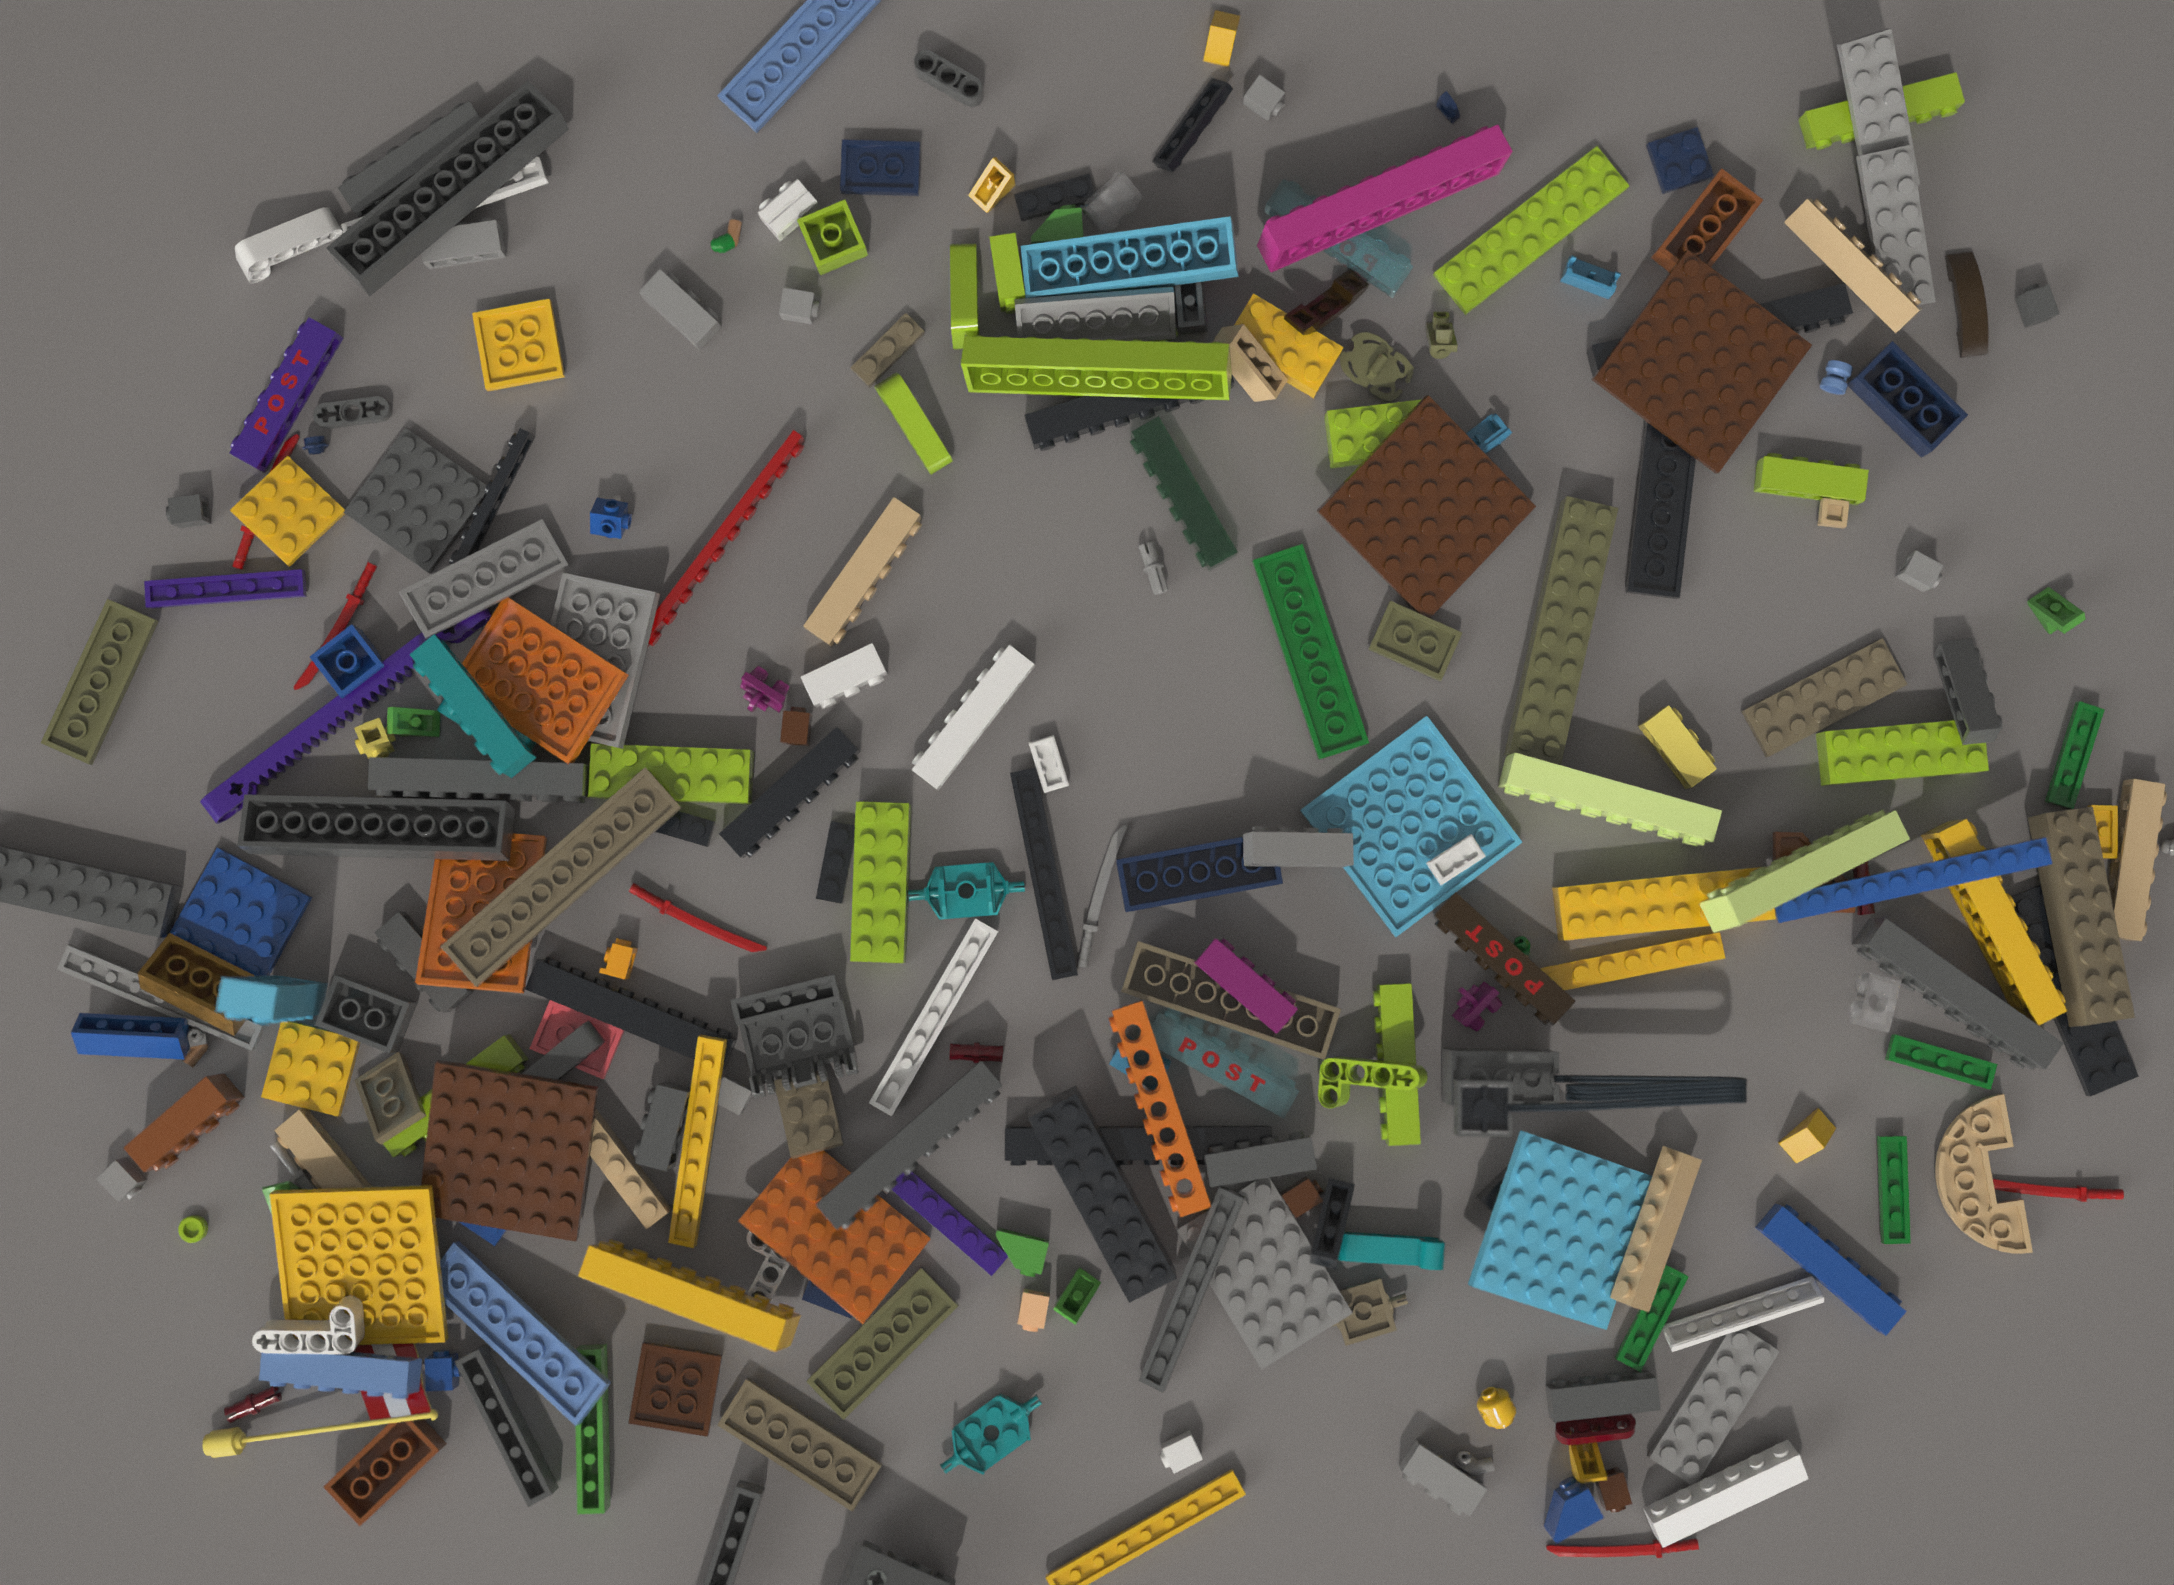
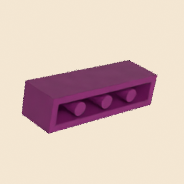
(1245, 985)

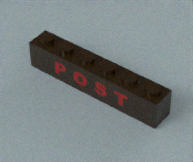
(1504, 959)

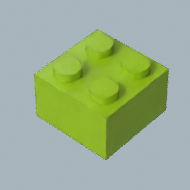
(832, 237)

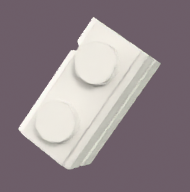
(783, 211)

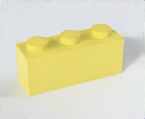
(1678, 746)

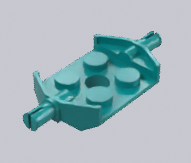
(988, 894)
(977, 1450)

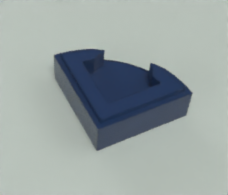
(1448, 107)

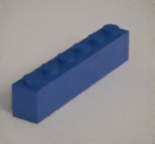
(1832, 1270)

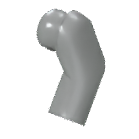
(1473, 1466)

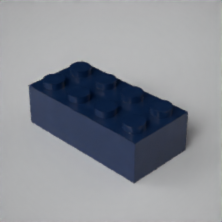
(1907, 399)

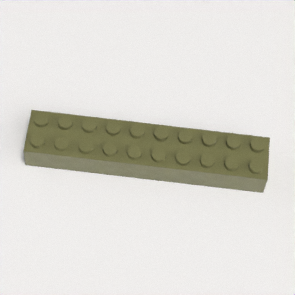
(1561, 630)

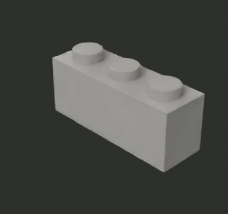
(467, 244)
(680, 308)
(1442, 1479)

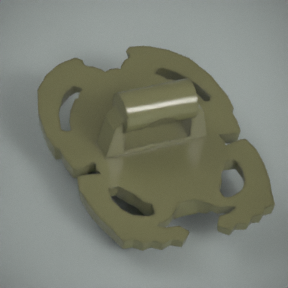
(1375, 365)

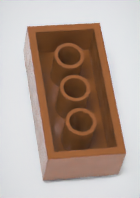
(1710, 222)
(184, 1123)
(384, 1467)

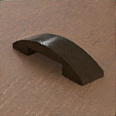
(1970, 304)
(1328, 305)

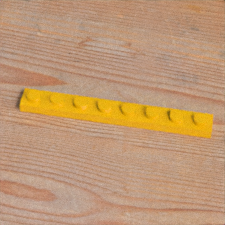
(1636, 961)
(697, 1141)
(1149, 1532)

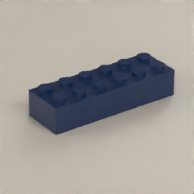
(1190, 874)

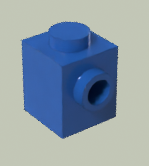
(441, 1371)

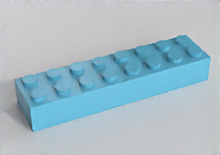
(1132, 259)

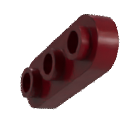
(1606, 1427)

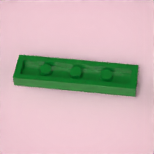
(2074, 755)
(1941, 1061)
(1893, 1189)
(1648, 1325)

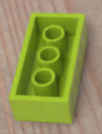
(1359, 430)

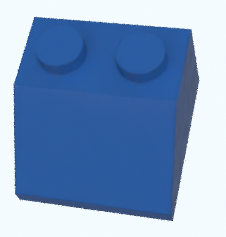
(348, 660)
(1571, 1510)

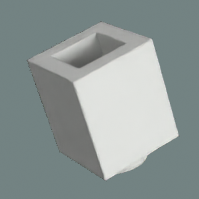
(1180, 1452)

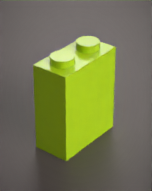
(1007, 271)

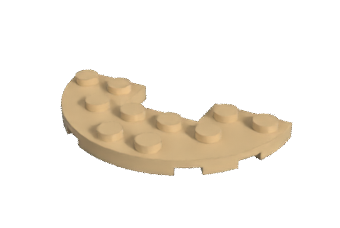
(1967, 1181)

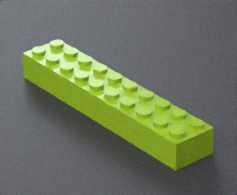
(1097, 367)

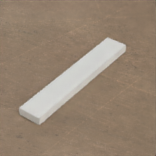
(1742, 1313)

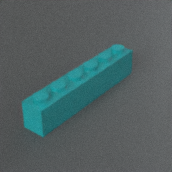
(472, 706)

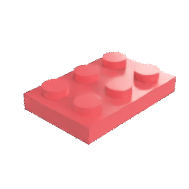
(561, 1021)

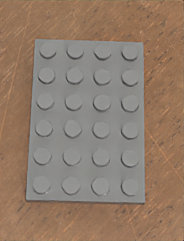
(616, 626)
(1268, 1277)

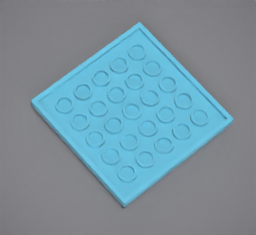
(1404, 812)
(1560, 1230)

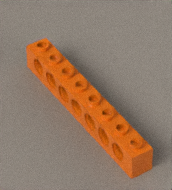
(1196, 1198)

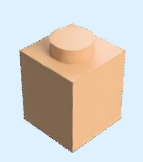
(1033, 1310)

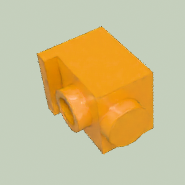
(619, 959)

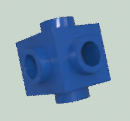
(609, 518)

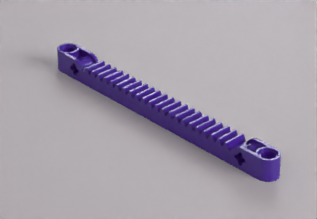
(224, 799)

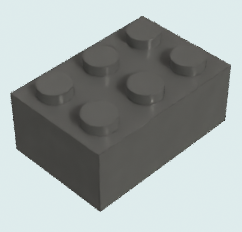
(366, 1013)
(663, 1126)

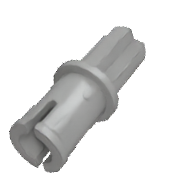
(1153, 568)

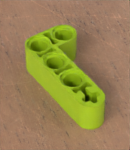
(963, 293)
(913, 423)
(1372, 1077)

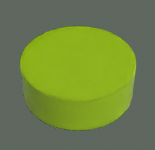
(193, 1228)

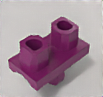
(762, 695)
(1474, 1002)

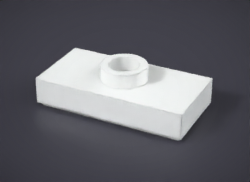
(1048, 764)
(1455, 859)

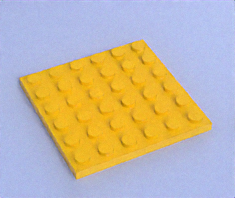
(363, 1246)

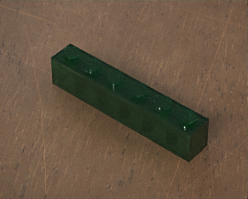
(1183, 493)

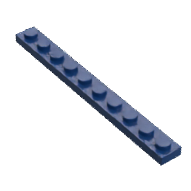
(1916, 879)

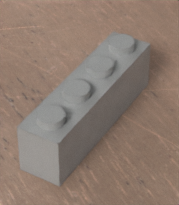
(1298, 848)

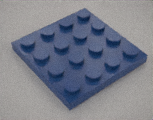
(241, 914)

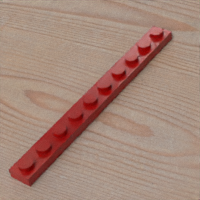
(727, 531)

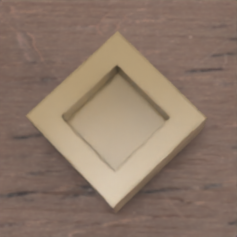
(1833, 513)

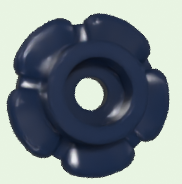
(315, 445)

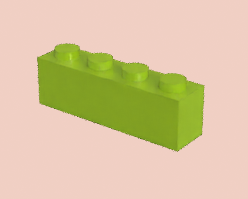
(1810, 479)

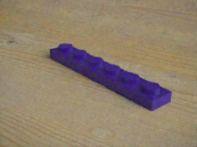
(225, 588)
(950, 1222)

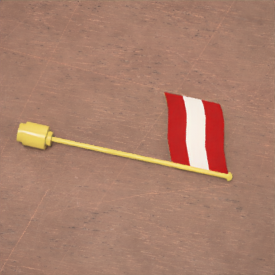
(380, 1410)

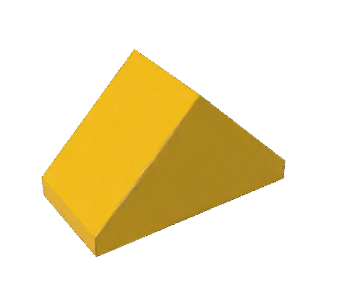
(1221, 38)
(992, 185)
(1808, 1136)
(1587, 1463)

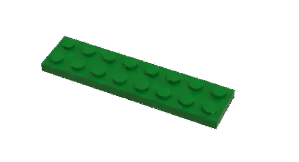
(1310, 652)

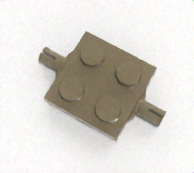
(1370, 1309)

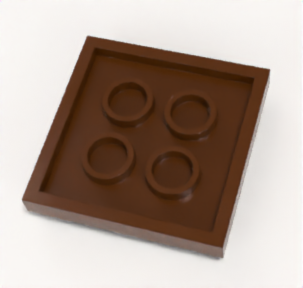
(675, 1389)

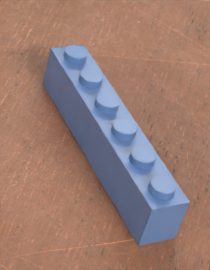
(349, 1372)

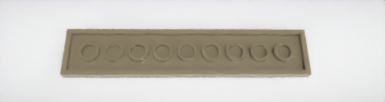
(561, 877)

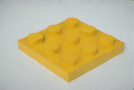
(518, 345)
(288, 511)
(310, 1068)

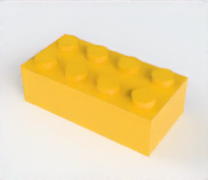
(1300, 357)

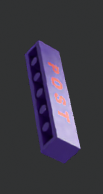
(286, 394)

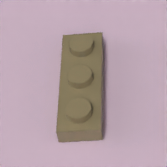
(887, 350)

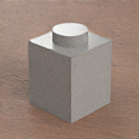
(1264, 98)
(798, 306)
(1920, 571)
(734, 1095)
(122, 1180)

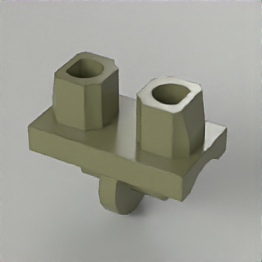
(1441, 335)

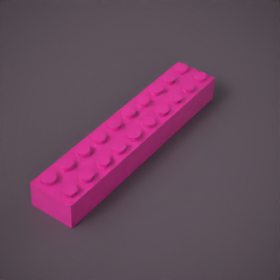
(1383, 197)

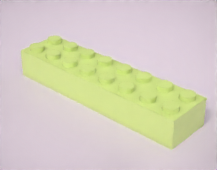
(1610, 799)
(1803, 870)

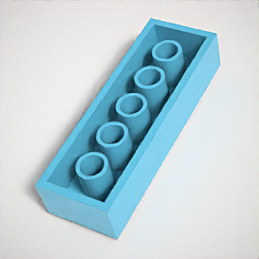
(270, 998)

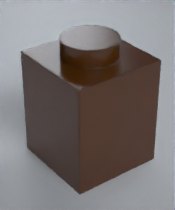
(796, 727)
(1302, 1196)
(1614, 1491)

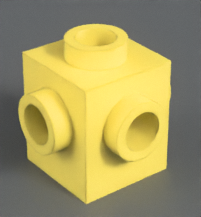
(374, 739)

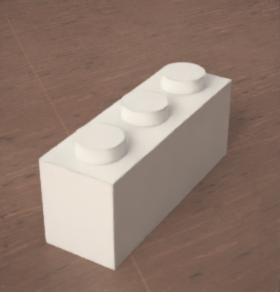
(844, 676)

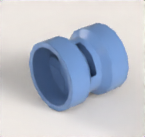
(1836, 377)

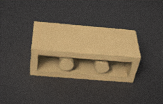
(1252, 364)

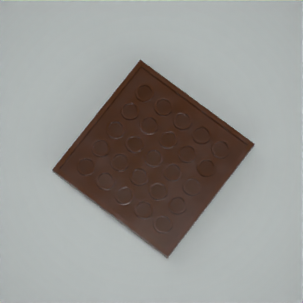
(1701, 362)
(1426, 508)
(508, 1149)

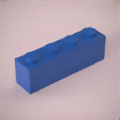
(131, 1036)

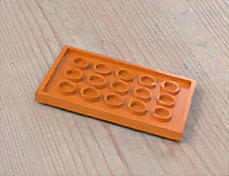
(542, 679)
(456, 896)
(849, 1264)

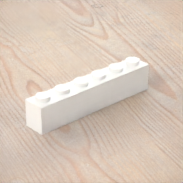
(973, 717)
(1725, 1493)

